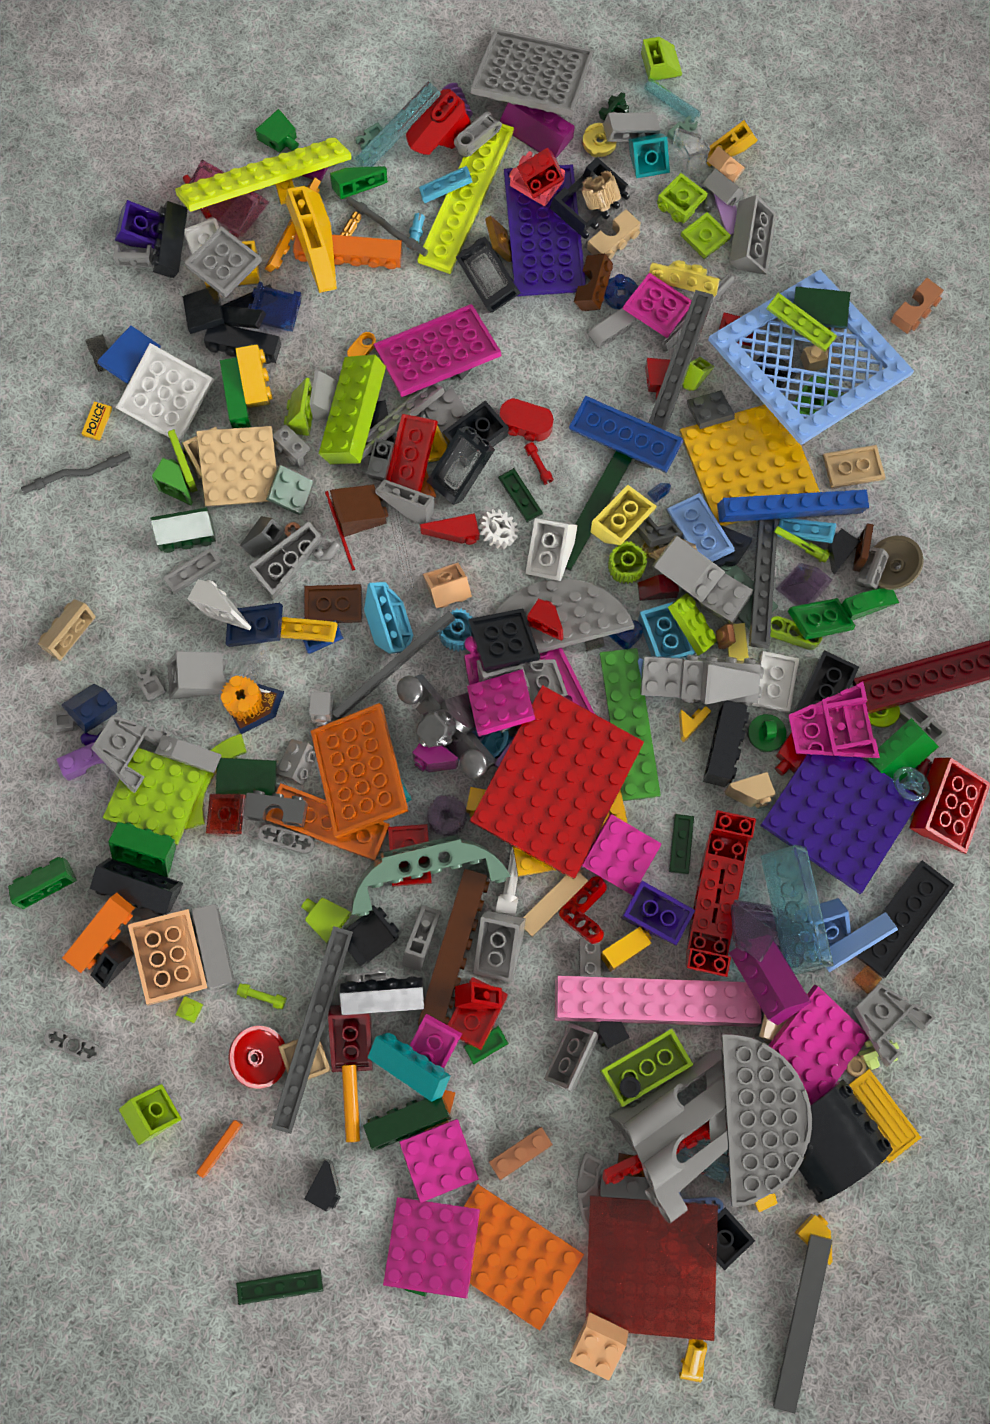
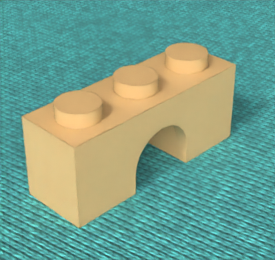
(626, 228)

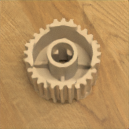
(600, 191)

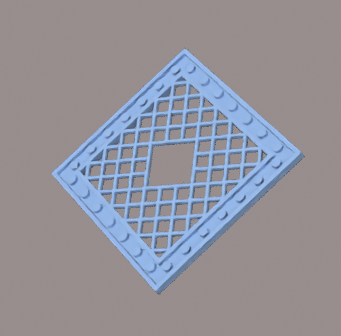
(804, 426)

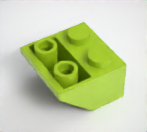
(660, 59)

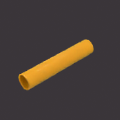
(351, 1108)

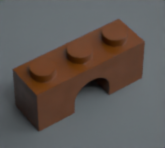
(598, 270)

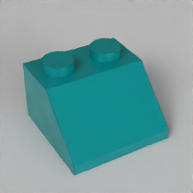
(649, 155)

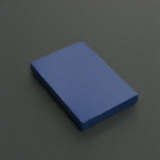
(126, 354)

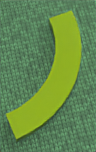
(228, 748)

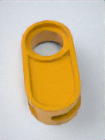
(359, 348)

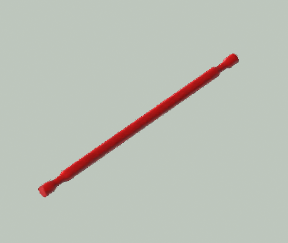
(339, 530)

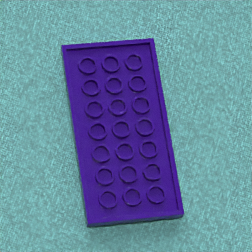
(543, 246)

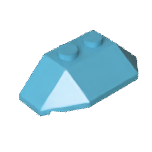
(387, 618)

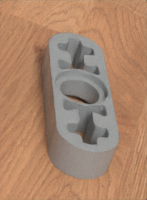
(274, 829)
(84, 1056)

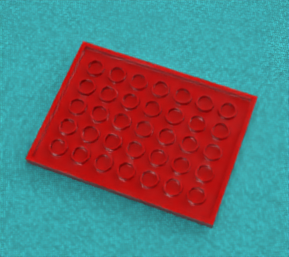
(557, 782)

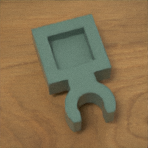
(686, 126)
(369, 134)

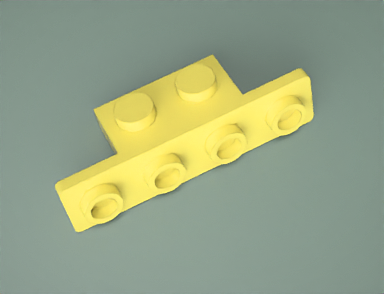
(685, 277)

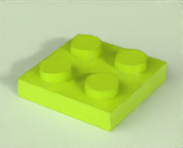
(705, 235)

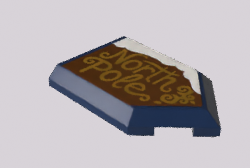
(270, 703)

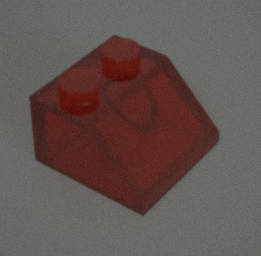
(225, 815)

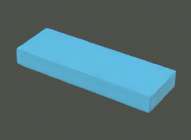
(445, 184)
(809, 529)

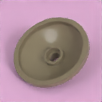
(901, 552)

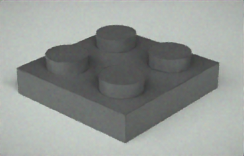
(710, 409)

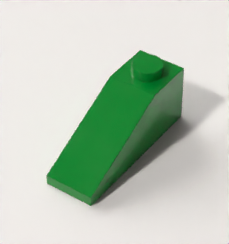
(357, 180)
(869, 602)

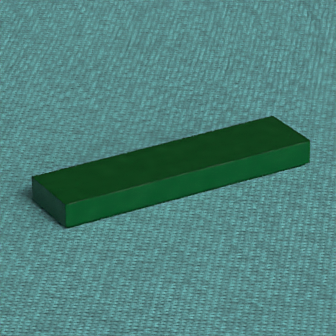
(279, 1287)

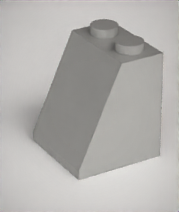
(195, 674)

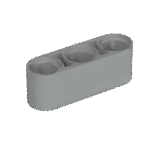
(611, 327)

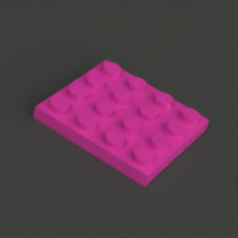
(431, 1247)

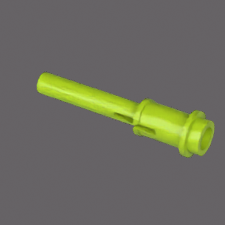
(815, 551)

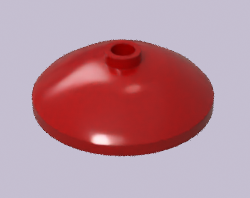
(267, 1067)

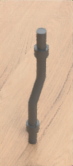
(410, 243)
(40, 483)

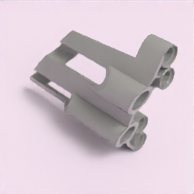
(662, 1122)

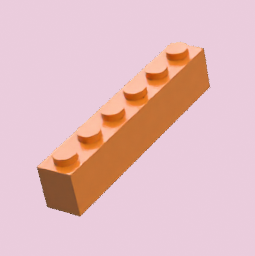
(360, 251)

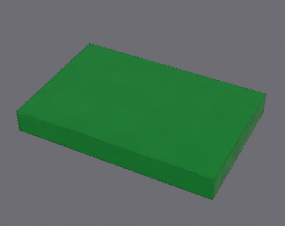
(821, 618)

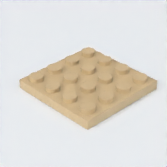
(236, 465)

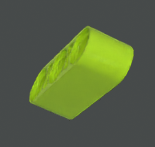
(784, 633)

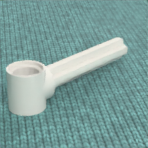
(508, 901)

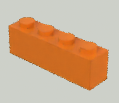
(99, 932)

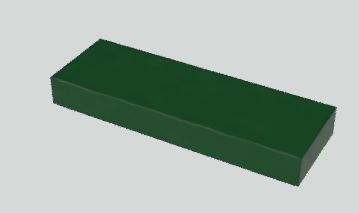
(520, 495)
(681, 844)

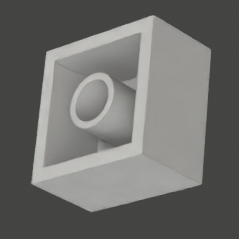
(727, 599)

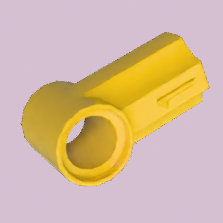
(694, 1361)

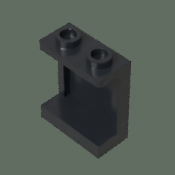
(371, 936)

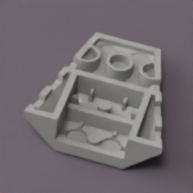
(536, 674)

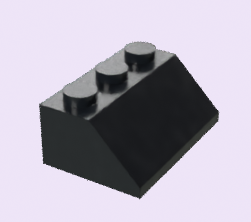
(484, 421)

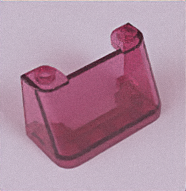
(236, 213)

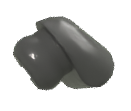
(709, 202)

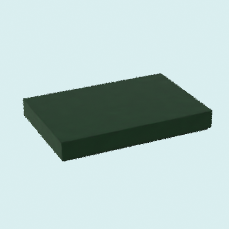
(824, 305)
(246, 776)

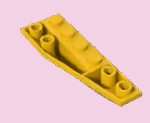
(314, 234)

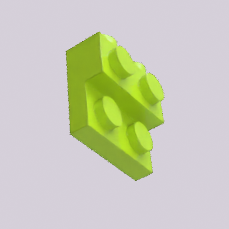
(681, 198)

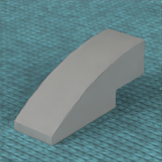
(925, 721)

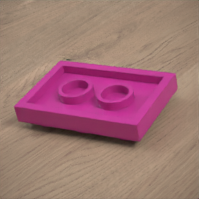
(435, 1040)

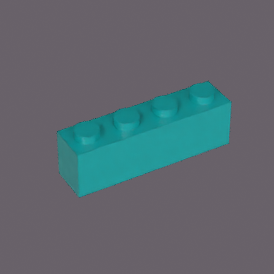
(409, 1066)

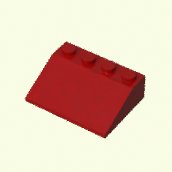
(951, 805)

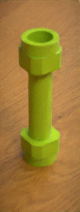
(278, 1001)

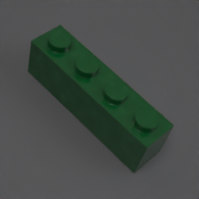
(405, 1122)

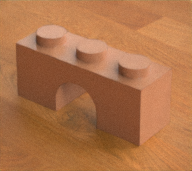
(908, 316)
(520, 1153)

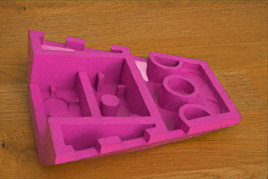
(835, 726)

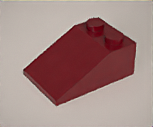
(349, 1039)

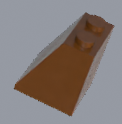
(358, 508)

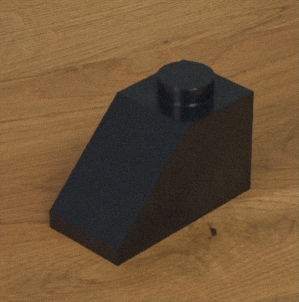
(841, 548)
(111, 963)
(611, 1034)

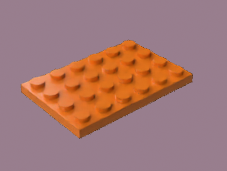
(359, 771)
(518, 1259)

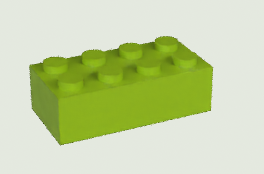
(649, 1064)

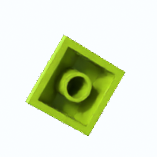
(149, 1114)

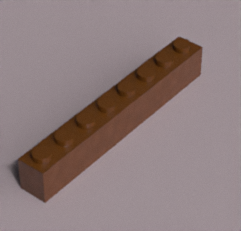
(454, 945)

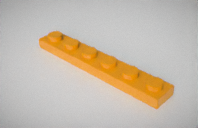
(288, 234)

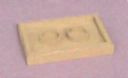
(853, 466)

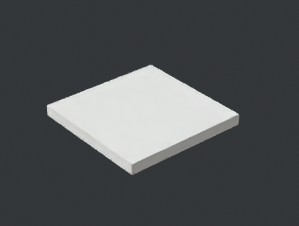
(164, 392)

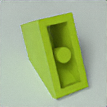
(697, 373)

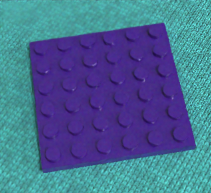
(842, 815)

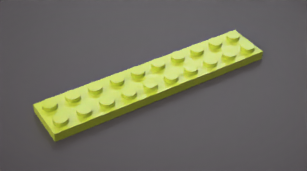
(262, 174)
(463, 204)

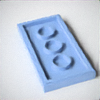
(701, 527)

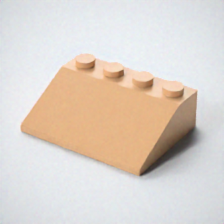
(167, 957)

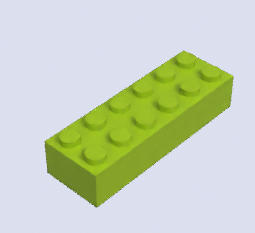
(352, 409)

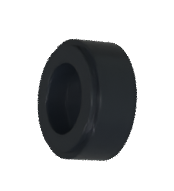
(629, 1087)

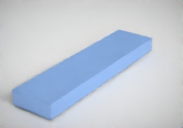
(861, 940)

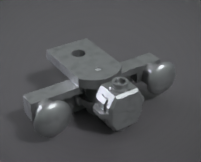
(446, 723)

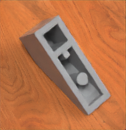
(407, 501)
(188, 753)
(421, 938)

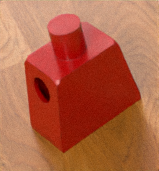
(655, 373)
(788, 757)

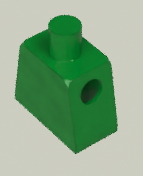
(277, 132)

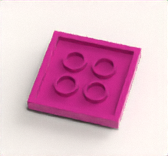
(657, 305)
(500, 702)
(621, 854)
(438, 1160)

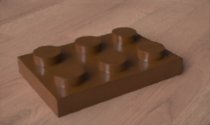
(333, 603)

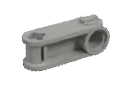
(476, 134)

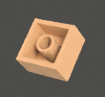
(599, 1346)

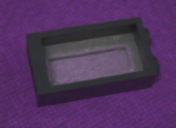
(487, 274)
(460, 465)

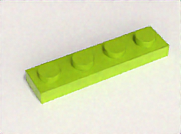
(801, 322)

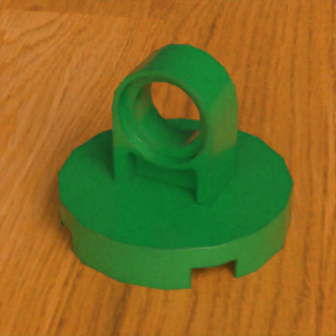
(767, 733)

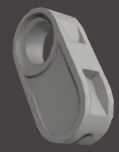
(362, 977)

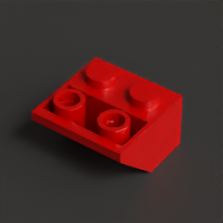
(541, 172)

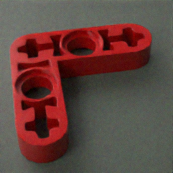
(578, 910)

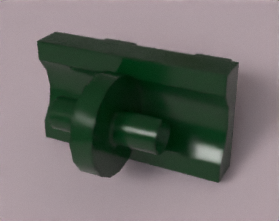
(616, 104)

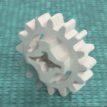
(498, 528)

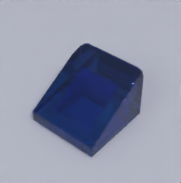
(659, 491)

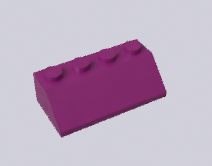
(538, 128)
(772, 983)

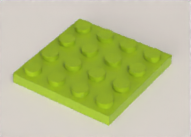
(163, 797)

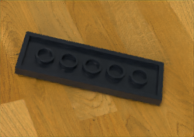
(910, 912)

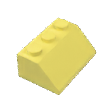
(622, 516)

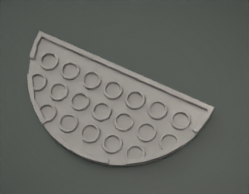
(582, 608)
(764, 1118)

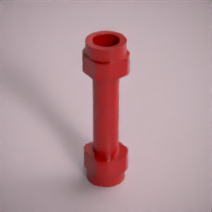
(531, 450)

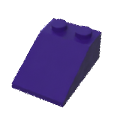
(137, 226)
(657, 913)

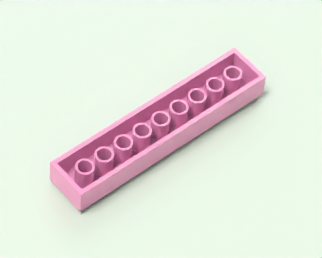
(655, 1001)

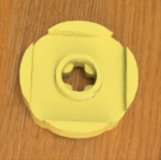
(590, 143)

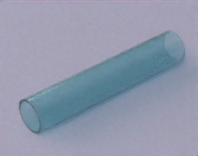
(671, 99)

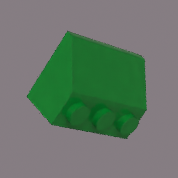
(904, 749)
(142, 848)
(41, 883)

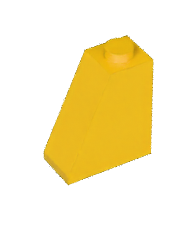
(625, 948)

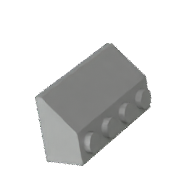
(752, 235)

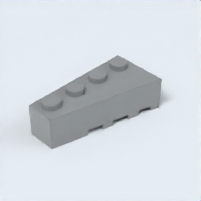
(285, 559)

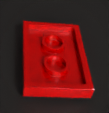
(405, 836)
(475, 1023)

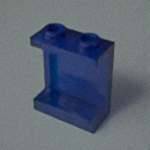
(279, 306)

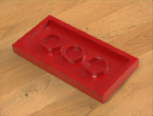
(412, 451)

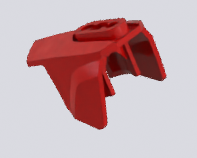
(439, 124)

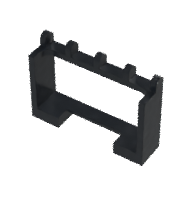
(569, 216)

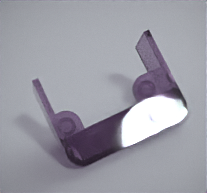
(753, 928)

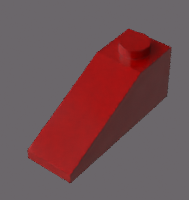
(456, 529)

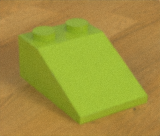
(299, 412)

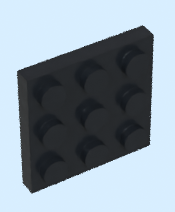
(503, 639)

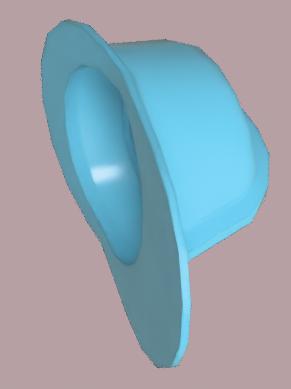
(497, 742)

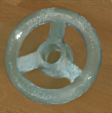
(914, 782)

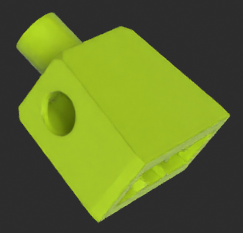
(325, 916)

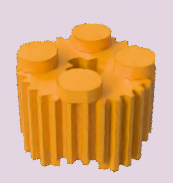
(236, 688)

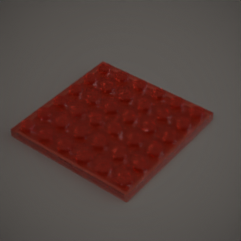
(651, 1271)

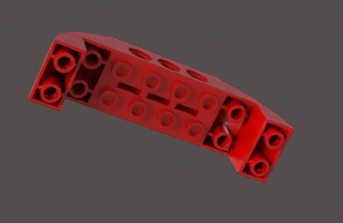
(716, 891)

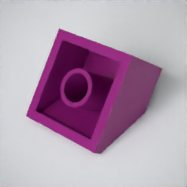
(434, 758)

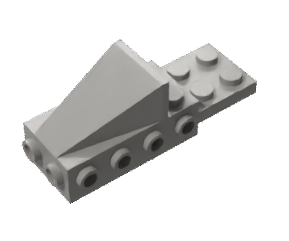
(702, 679)

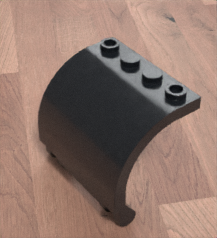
(842, 1143)

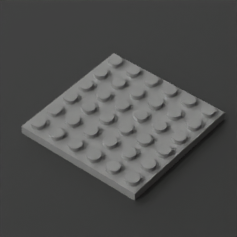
(532, 72)

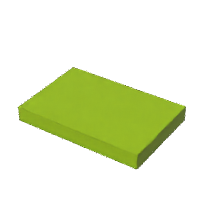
(182, 461)

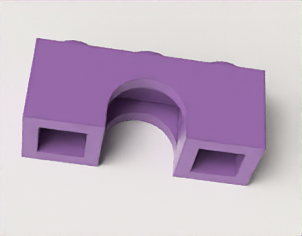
(77, 762)

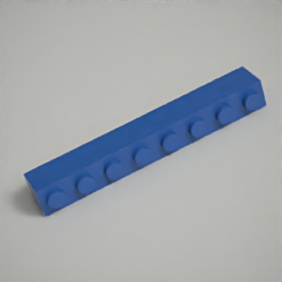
(792, 505)

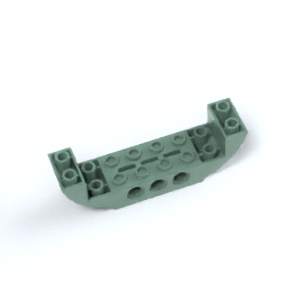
(387, 866)

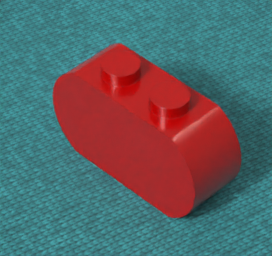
(527, 419)

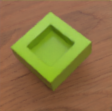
(189, 1009)

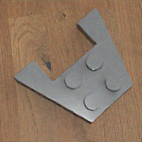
(119, 743)
(882, 1013)

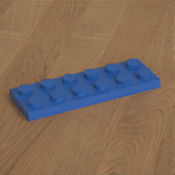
(626, 434)

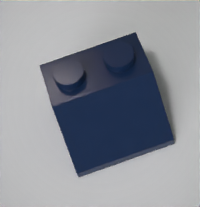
(91, 707)

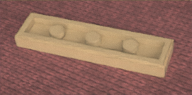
(552, 903)

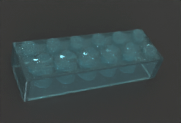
(796, 909)

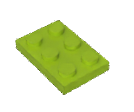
(692, 623)

